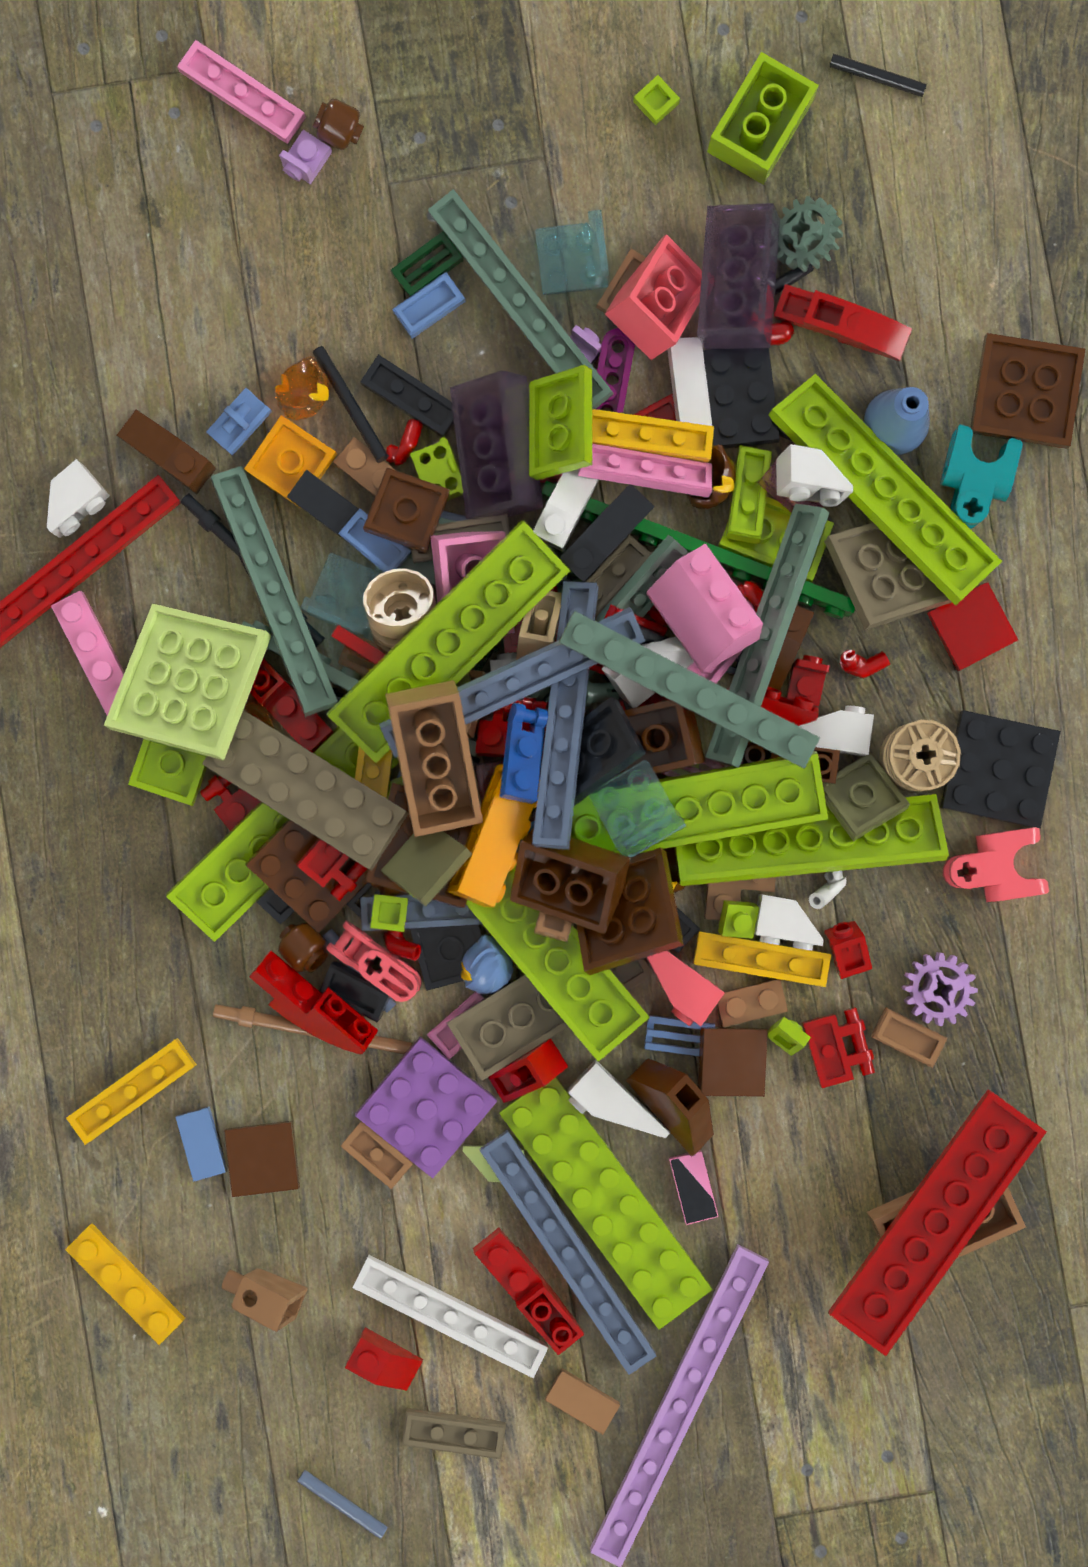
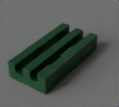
(421, 253)

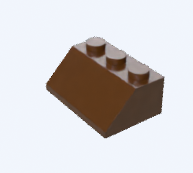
(570, 883)

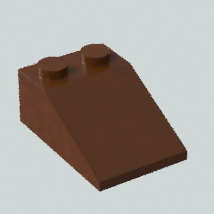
(667, 735)

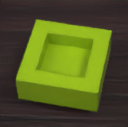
(656, 100)
(389, 913)
(738, 919)
(788, 1035)

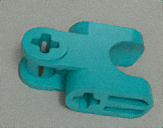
(976, 480)

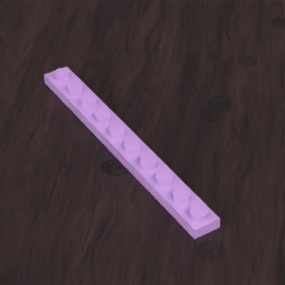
(679, 1405)

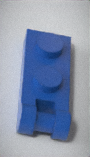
(523, 754)

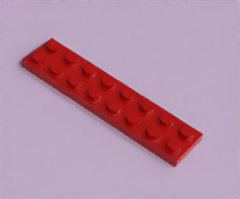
(936, 1222)

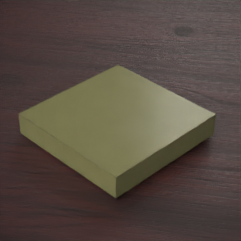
(863, 797)
(426, 864)

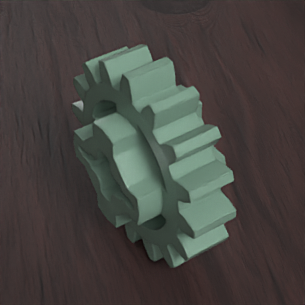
(807, 234)

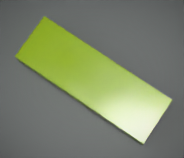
(748, 496)

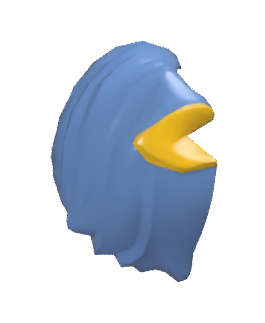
(486, 966)

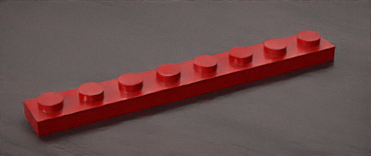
(85, 557)

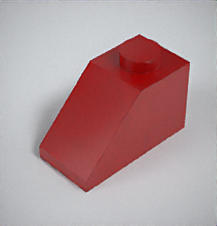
(529, 1072)
(382, 1361)

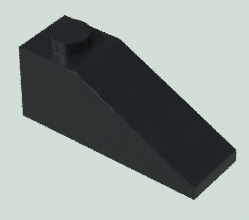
(606, 532)

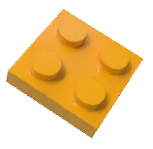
(287, 455)

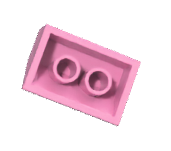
(457, 555)
(705, 609)

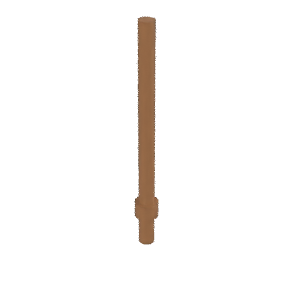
(248, 1017)

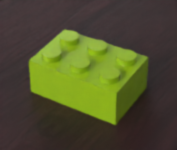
(762, 118)

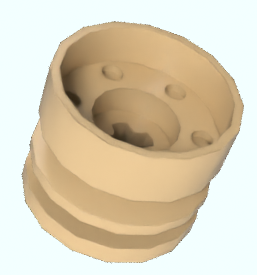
(396, 604)
(914, 774)

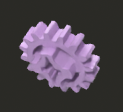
(953, 984)

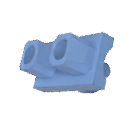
(239, 421)

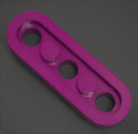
(617, 365)

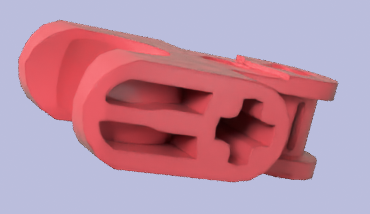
(994, 866)
(393, 977)

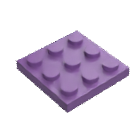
(426, 1107)

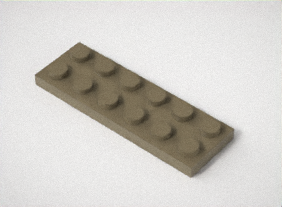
(309, 791)
(518, 1021)

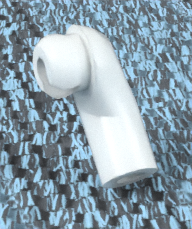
(828, 891)

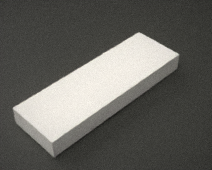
(689, 382)

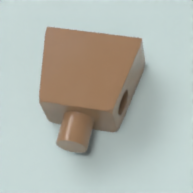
(265, 1297)

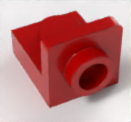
(807, 679)
(848, 949)

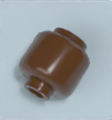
(338, 124)
(303, 947)

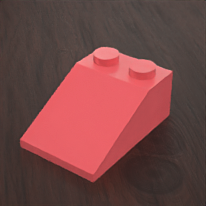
(658, 299)
(685, 988)

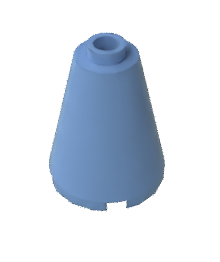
(899, 418)

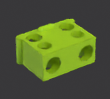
(441, 469)

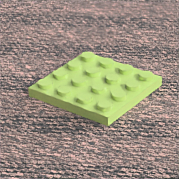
(188, 681)

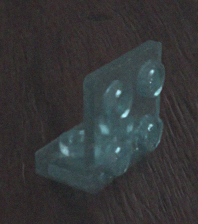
(573, 256)
(340, 595)
(636, 810)

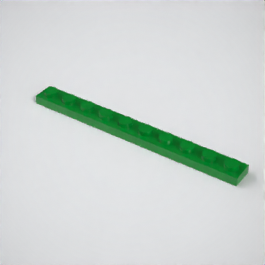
(742, 568)

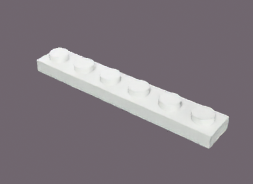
(451, 1316)

